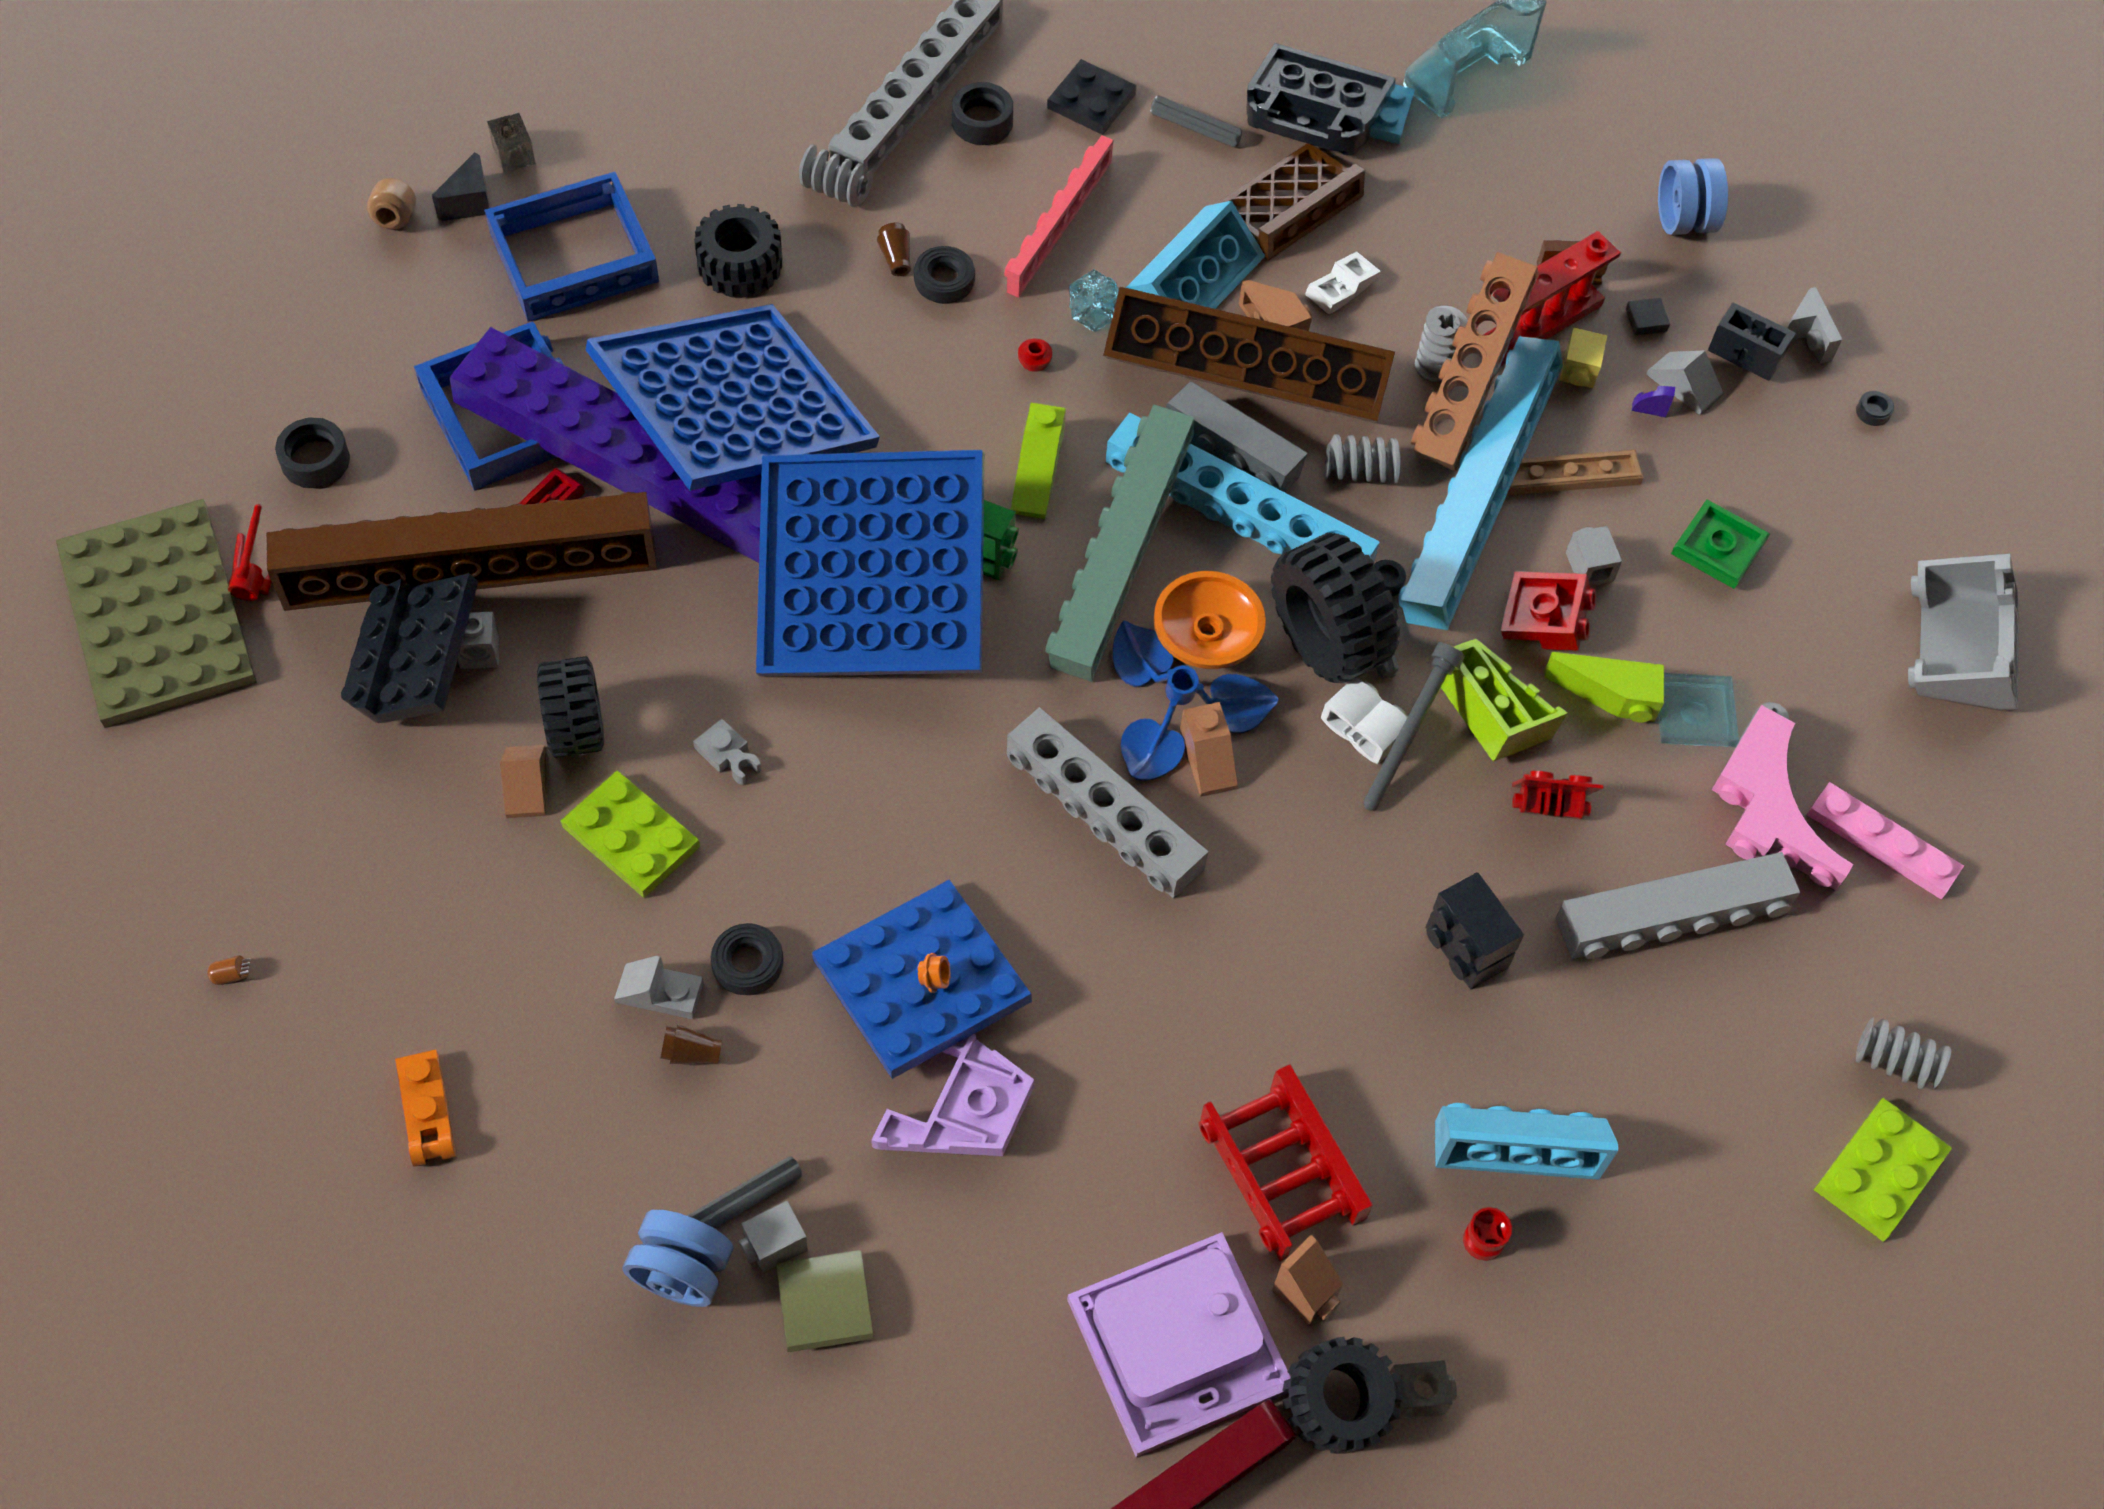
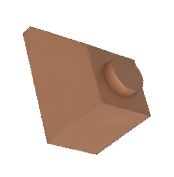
(1274, 305)
(1209, 748)
(1308, 1282)

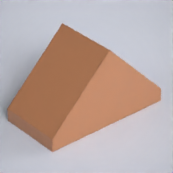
(524, 781)

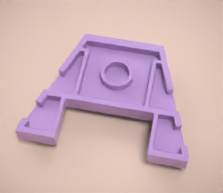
(973, 1111)

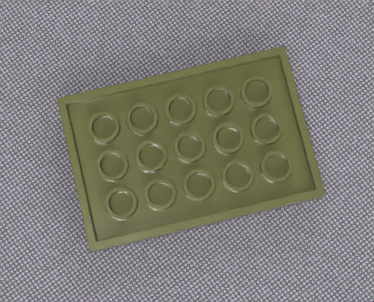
(154, 613)

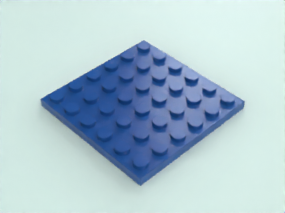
(729, 392)
(871, 563)

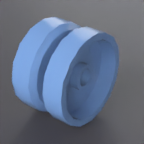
(1692, 196)
(678, 1258)

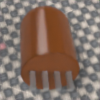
(228, 970)

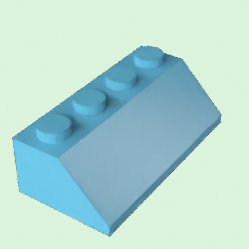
(1203, 259)
(1523, 1142)

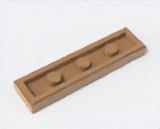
(1577, 472)

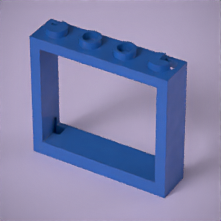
(585, 285)
(436, 374)

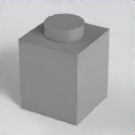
(1594, 554)
(773, 1237)

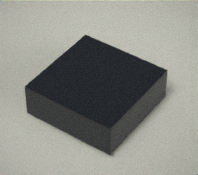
(1647, 316)

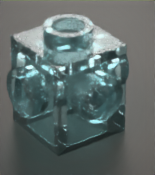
(1093, 300)

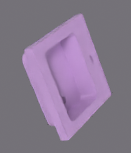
(1177, 1336)

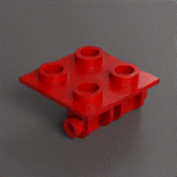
(1572, 789)

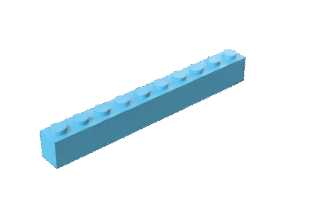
(1481, 483)

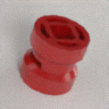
(1491, 1225)

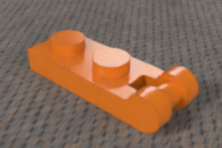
(425, 1106)

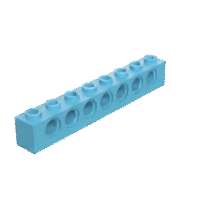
(1255, 498)

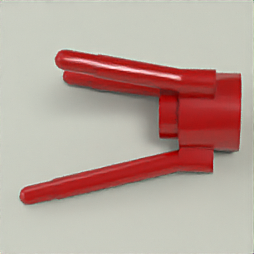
(246, 577)

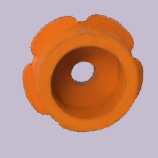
(934, 972)

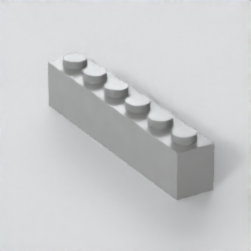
(1677, 906)

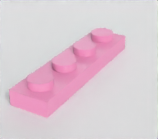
(1885, 840)

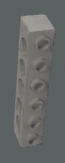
(1043, 735)

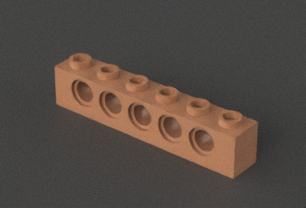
(1500, 273)

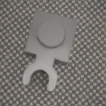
(726, 748)

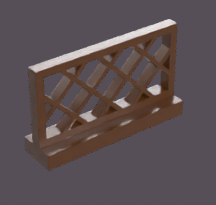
(1305, 211)

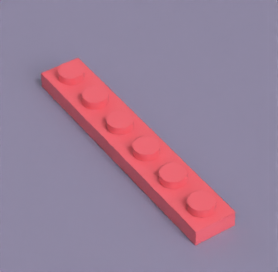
(1063, 210)

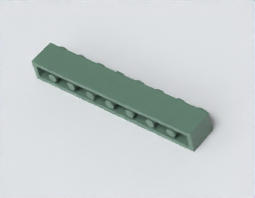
(1120, 543)

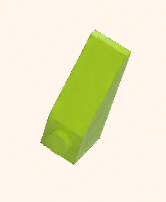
(1038, 460)
(1615, 685)

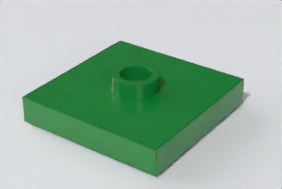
(1720, 544)

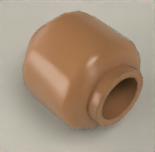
(391, 203)

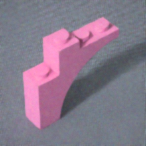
(1771, 820)

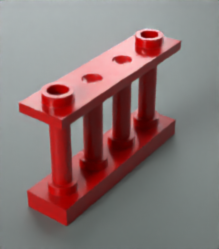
(1562, 290)
(1307, 1129)

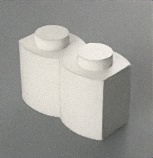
(1364, 719)

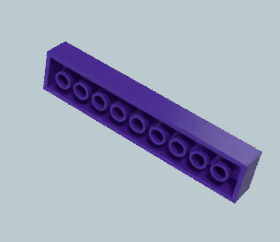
(599, 435)

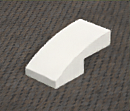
(1344, 283)

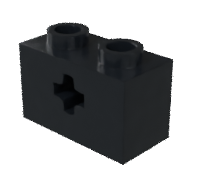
(1751, 341)

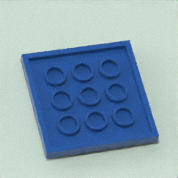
(879, 984)

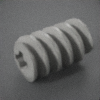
(834, 179)
(1437, 340)
(1363, 457)
(1903, 1053)

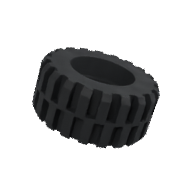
(1335, 607)

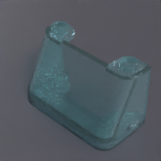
(1498, 32)

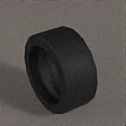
(982, 131)
(308, 431)

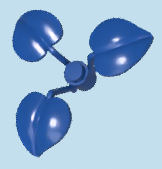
(1153, 749)

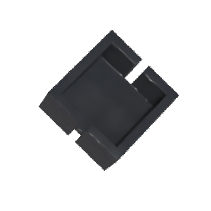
(1473, 931)

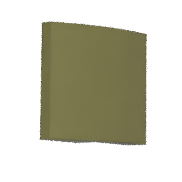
(824, 1301)

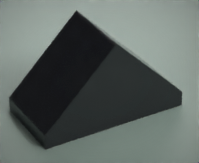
(463, 192)

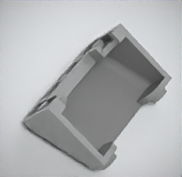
(1968, 631)

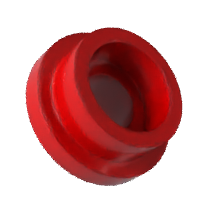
(1035, 354)

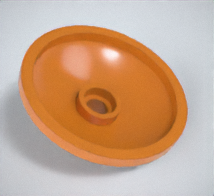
(1211, 604)

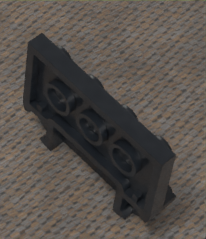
(1316, 99)
(409, 648)

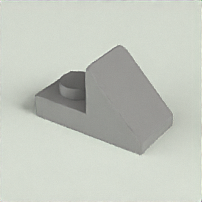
(1816, 324)
(657, 989)

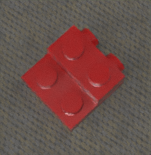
(1549, 609)

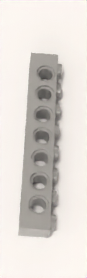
(916, 82)

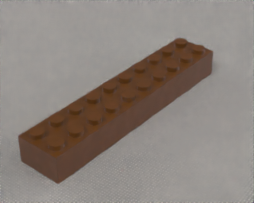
(493, 545)

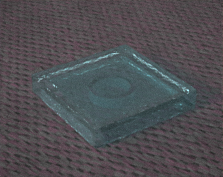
(1698, 710)

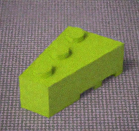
(1497, 705)

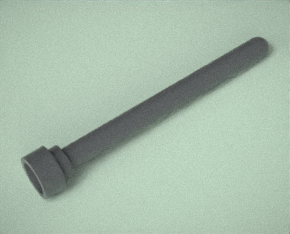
(1445, 662)

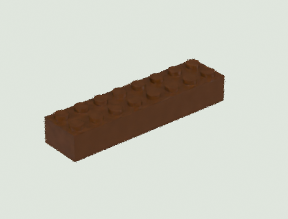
(1248, 354)

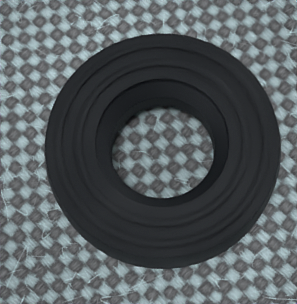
(944, 291)
(747, 982)

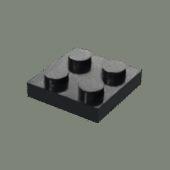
(1091, 96)

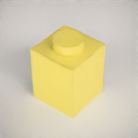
(1583, 358)

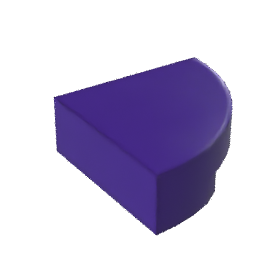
(1654, 402)

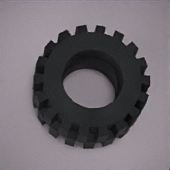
(733, 230)
(570, 707)
(1375, 1390)

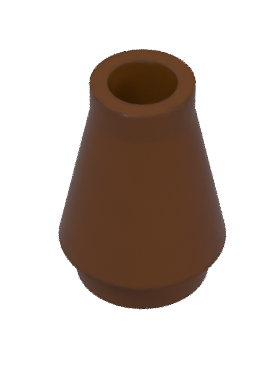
(895, 246)
(689, 1047)

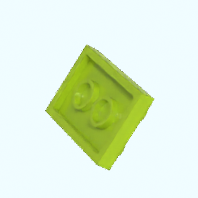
(630, 833)
(1883, 1169)

